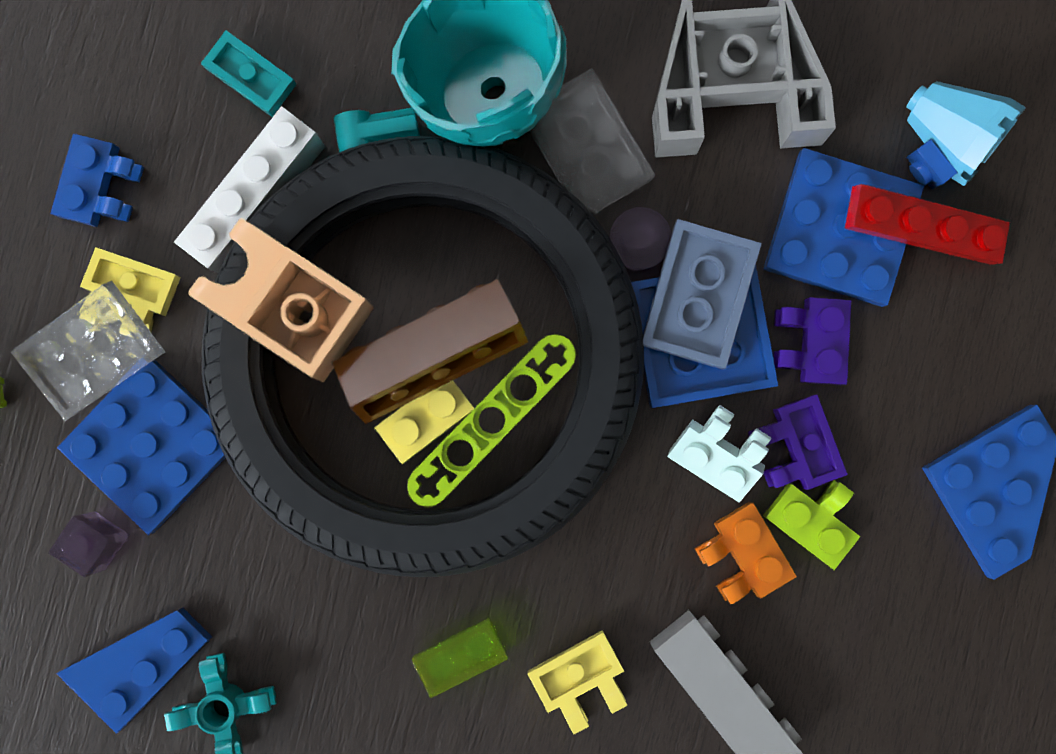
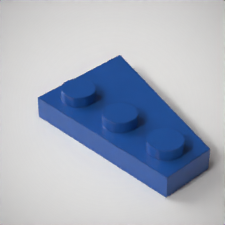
(136, 668)

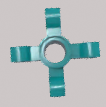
(214, 675)

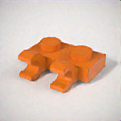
(754, 550)

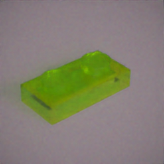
(459, 657)

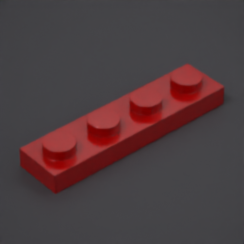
(926, 224)

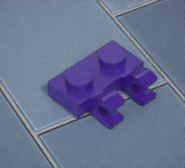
(823, 340)
(809, 445)

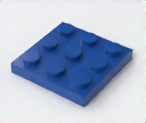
(812, 235)
(681, 380)
(146, 446)

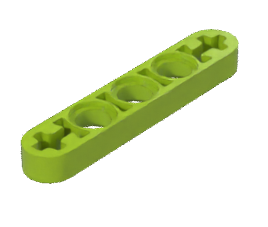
(471, 430)

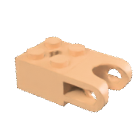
(273, 296)

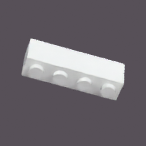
(270, 162)

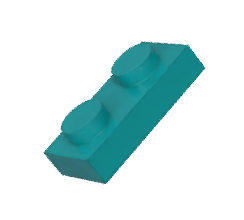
(249, 73)

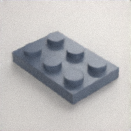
(700, 294)

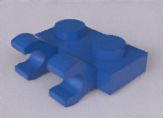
(87, 179)

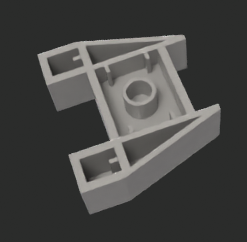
(741, 61)

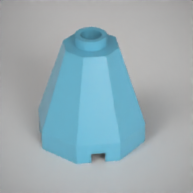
(962, 123)

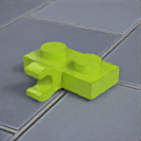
(813, 522)

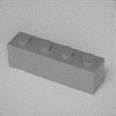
(719, 689)

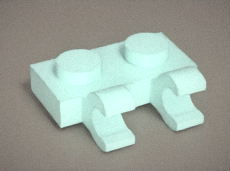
(718, 461)

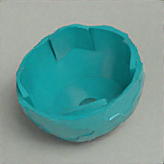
(465, 47)

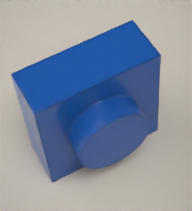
(930, 165)

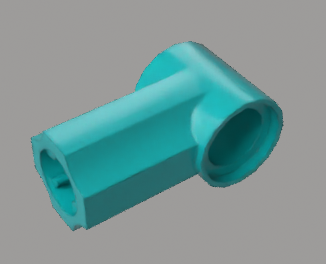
(362, 127)

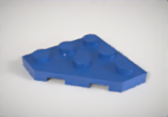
(998, 488)

